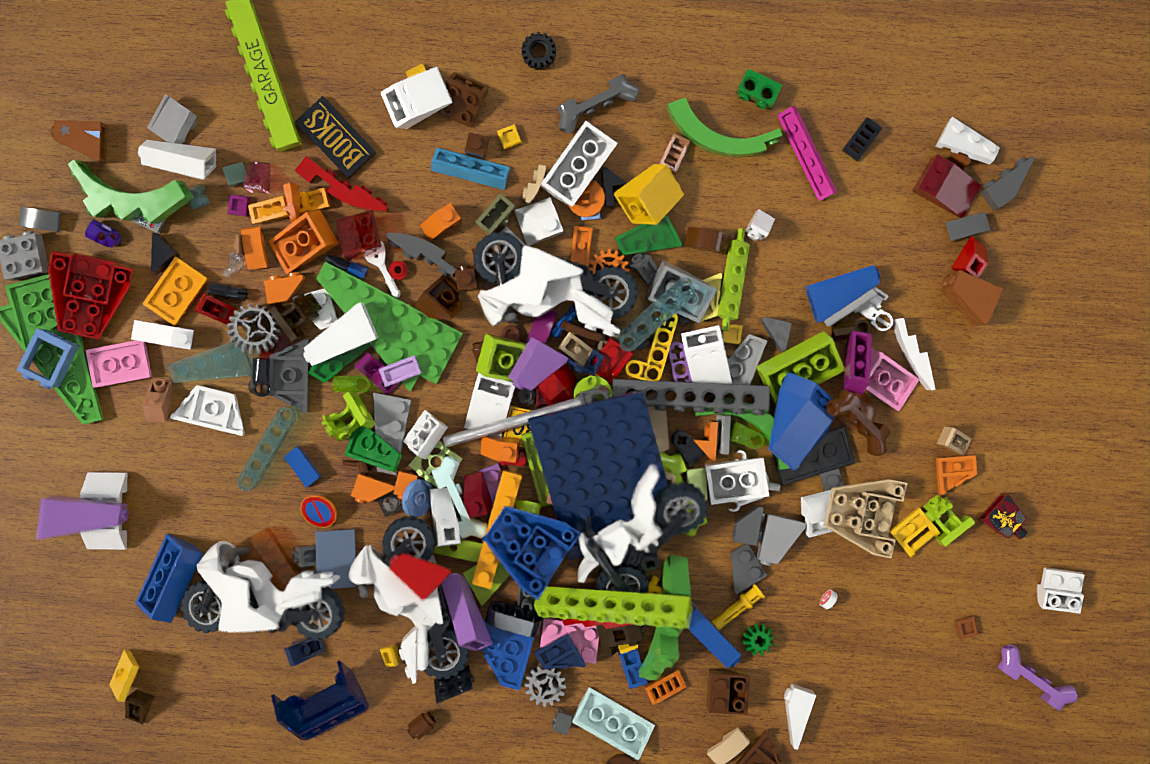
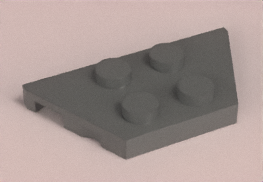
(290, 376)

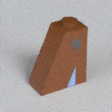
(83, 137)

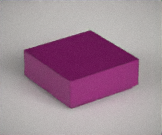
(238, 205)

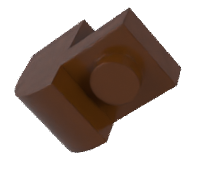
(707, 240)

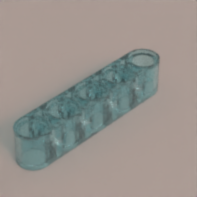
(658, 305)
(259, 453)

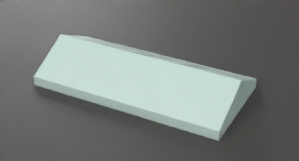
(613, 723)

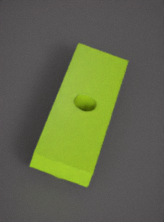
(466, 550)

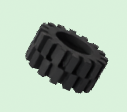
(536, 39)

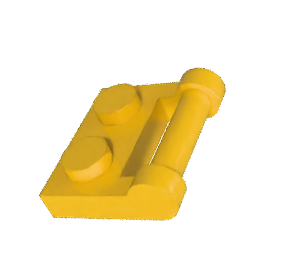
(911, 527)

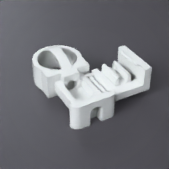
(871, 311)

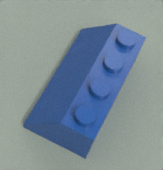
(168, 579)

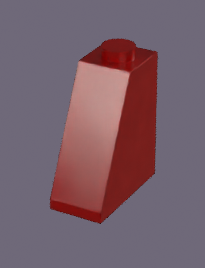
(418, 574)

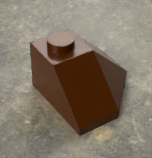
(440, 300)

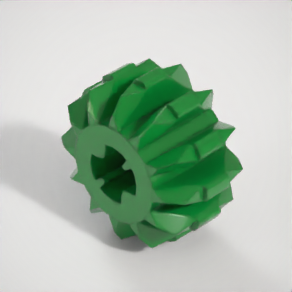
(765, 634)

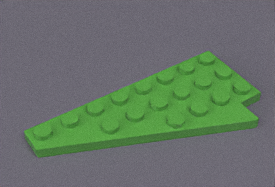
(33, 308)
(400, 327)

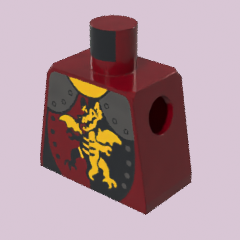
(1004, 517)

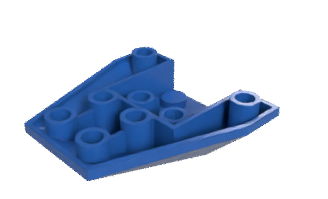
(799, 420)
(530, 547)

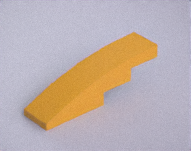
(272, 208)

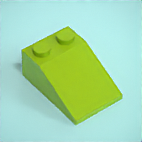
(499, 356)

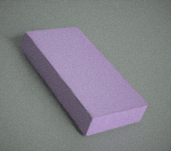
(400, 371)

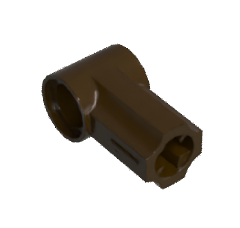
(843, 330)

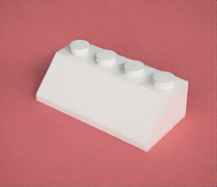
(578, 164)

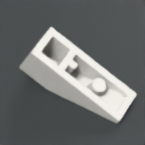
(162, 334)
(798, 708)

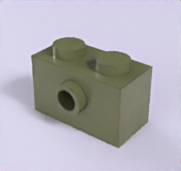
(495, 215)

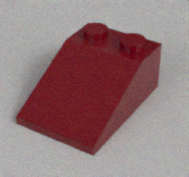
(947, 186)

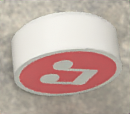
(828, 599)

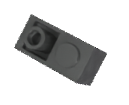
(747, 526)

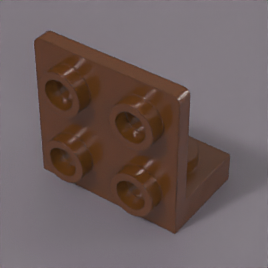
(466, 99)

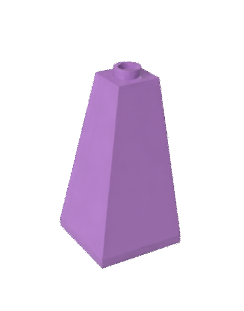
(71, 515)

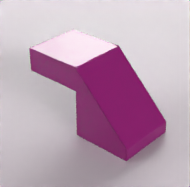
(369, 366)

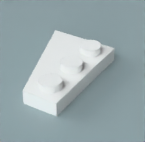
(967, 141)

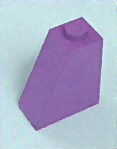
(535, 365)

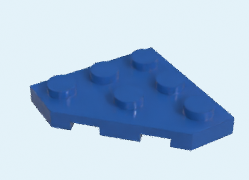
(507, 655)

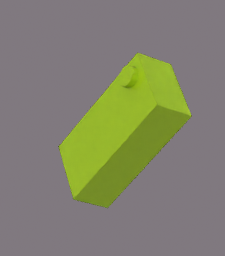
(812, 359)

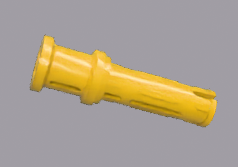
(745, 602)

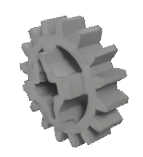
(551, 689)

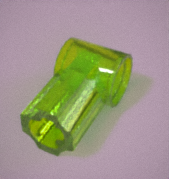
(343, 384)

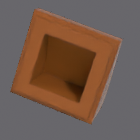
(959, 159)

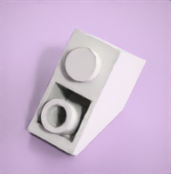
(759, 225)

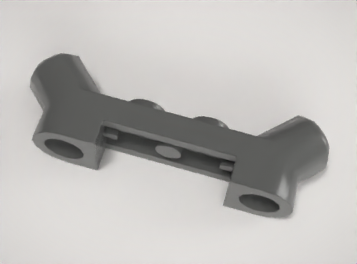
(571, 111)

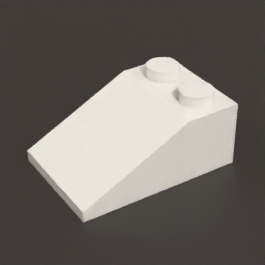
(736, 480)

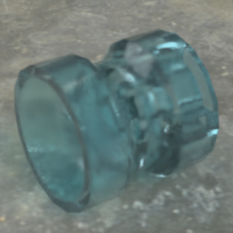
(199, 199)

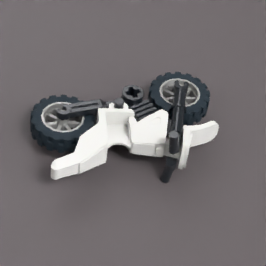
(627, 545)

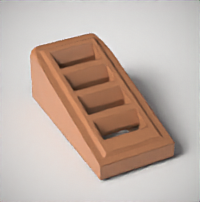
(674, 166)

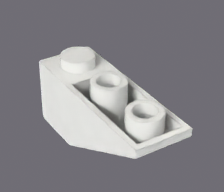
(444, 518)

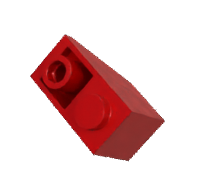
(971, 258)

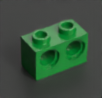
(760, 84)

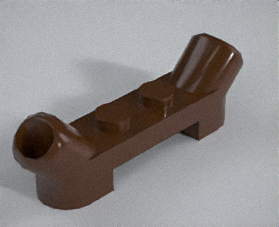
(848, 405)

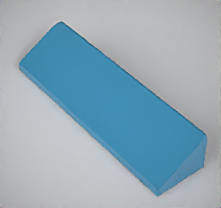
(470, 168)

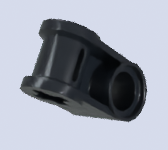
(688, 449)

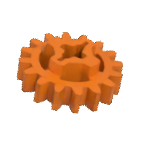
(615, 263)

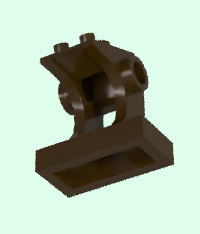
(290, 320)
(609, 643)

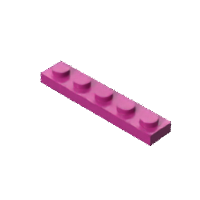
(807, 153)

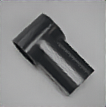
(260, 374)

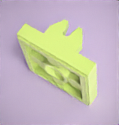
(416, 464)

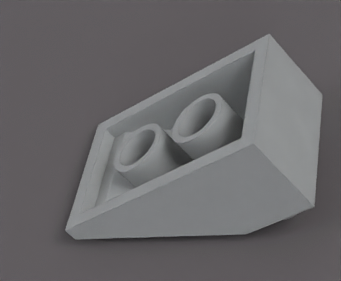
(667, 276)

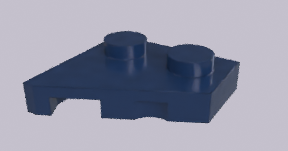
(560, 654)

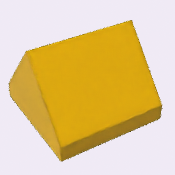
(391, 655)

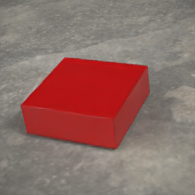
(307, 169)

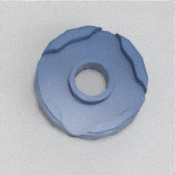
(409, 502)

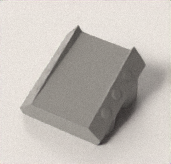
(172, 121)

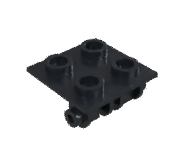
(454, 685)

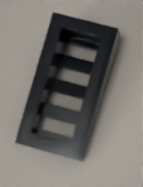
(871, 125)

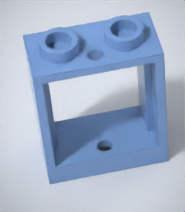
(63, 365)

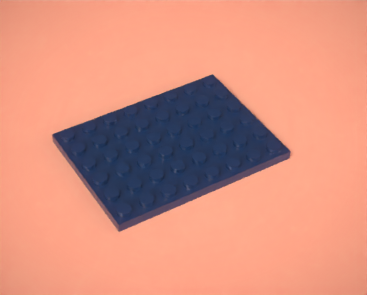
(596, 459)

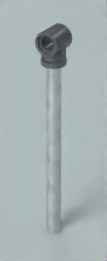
(522, 419)

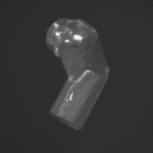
(235, 265)

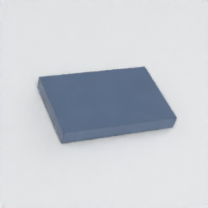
(335, 554)

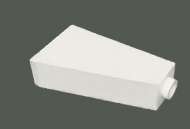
(178, 158)
(345, 334)

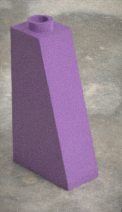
(465, 613)

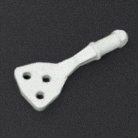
(380, 263)

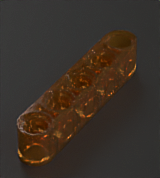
(274, 557)

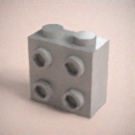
(23, 256)

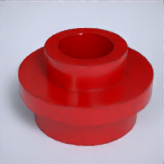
(404, 272)

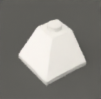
(539, 221)

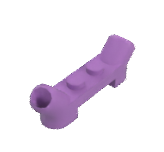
(1055, 696)

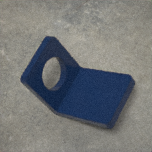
(588, 366)

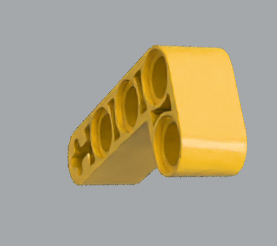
(656, 345)

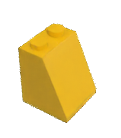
(649, 195)

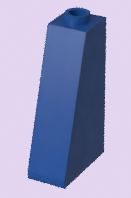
(836, 293)
(713, 638)

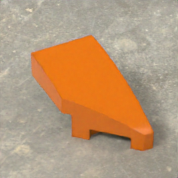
(293, 199)

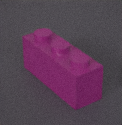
(857, 362)

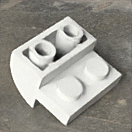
(425, 434)
(814, 510)
(1061, 590)

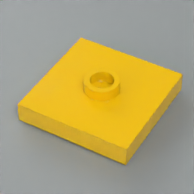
(124, 675)

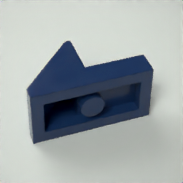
(303, 650)

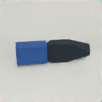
(352, 268)

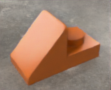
(709, 446)

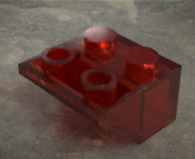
(358, 235)

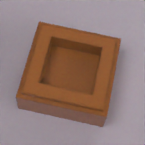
(966, 627)

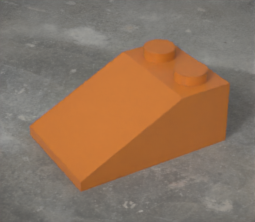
(303, 241)

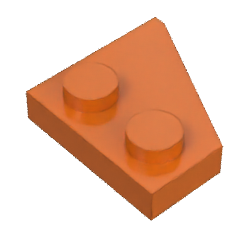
(954, 471)

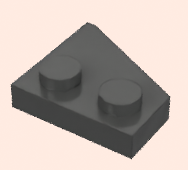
(745, 568)

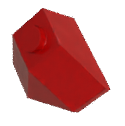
(558, 386)

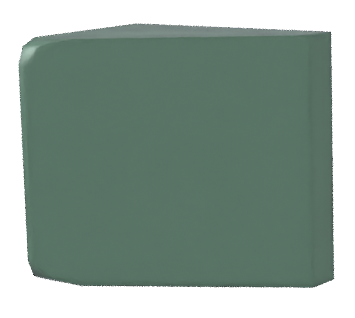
(235, 174)

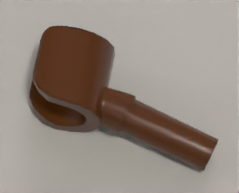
(363, 467)

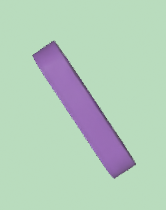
(673, 365)

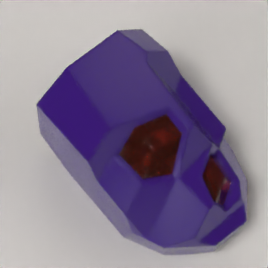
(102, 234)

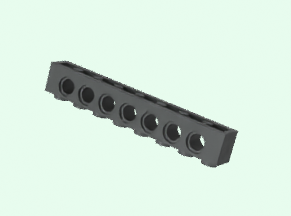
(700, 390)

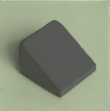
(561, 721)

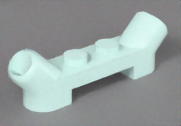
(444, 477)

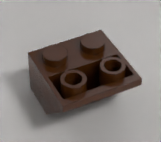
(727, 692)

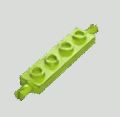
(733, 280)

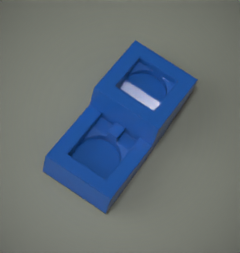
(631, 664)

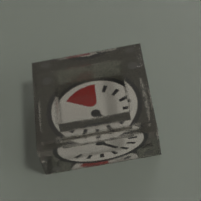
(389, 504)

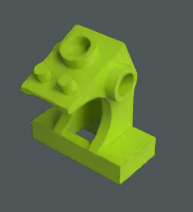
(355, 408)
(952, 526)

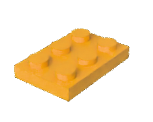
(175, 291)

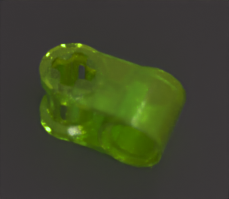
(742, 435)

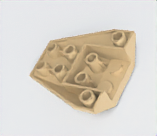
(865, 514)

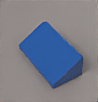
(302, 466)

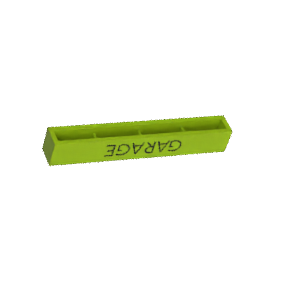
(263, 74)

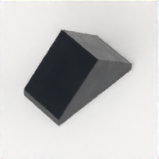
(161, 253)

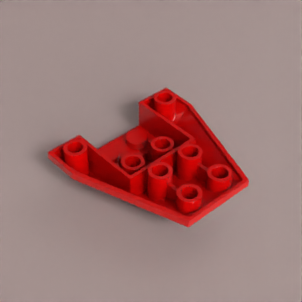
(86, 291)

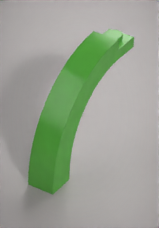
(713, 142)
(762, 422)

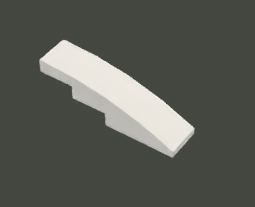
(917, 361)

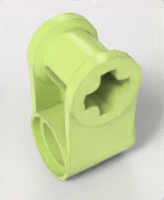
(699, 478)

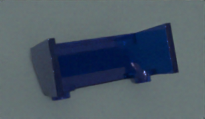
(324, 709)

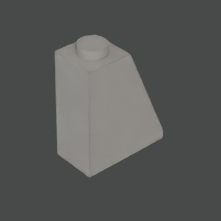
(777, 537)

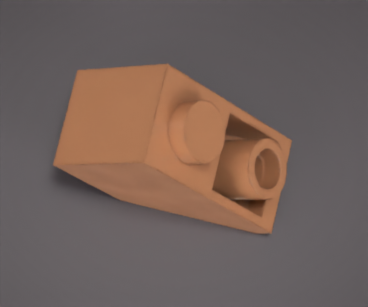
(158, 400)

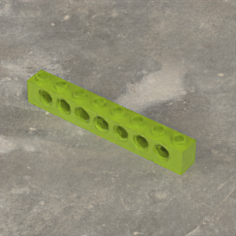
(597, 605)

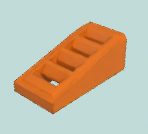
(662, 680)

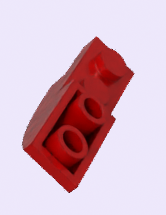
(357, 198)

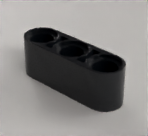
(513, 619)

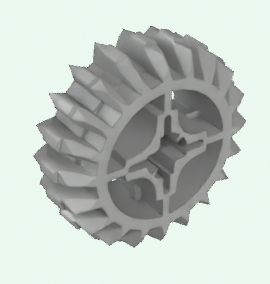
(247, 324)

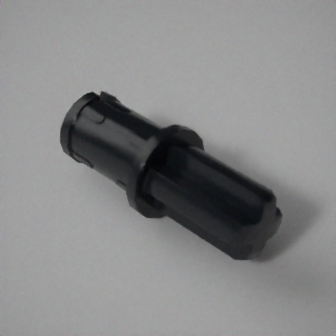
(227, 291)

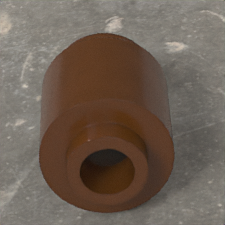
(421, 725)

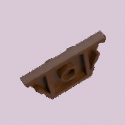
(760, 752)

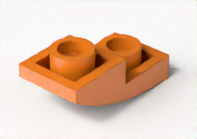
(253, 247)

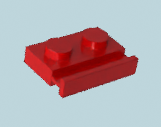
(614, 360)

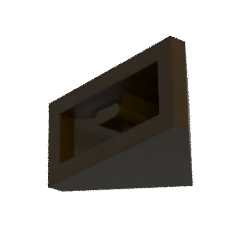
(138, 706)

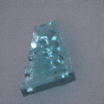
(215, 363)

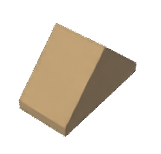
(954, 440)

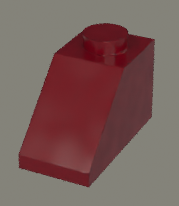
(476, 495)

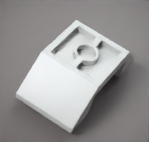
(105, 487)

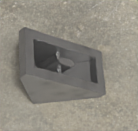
(777, 331)

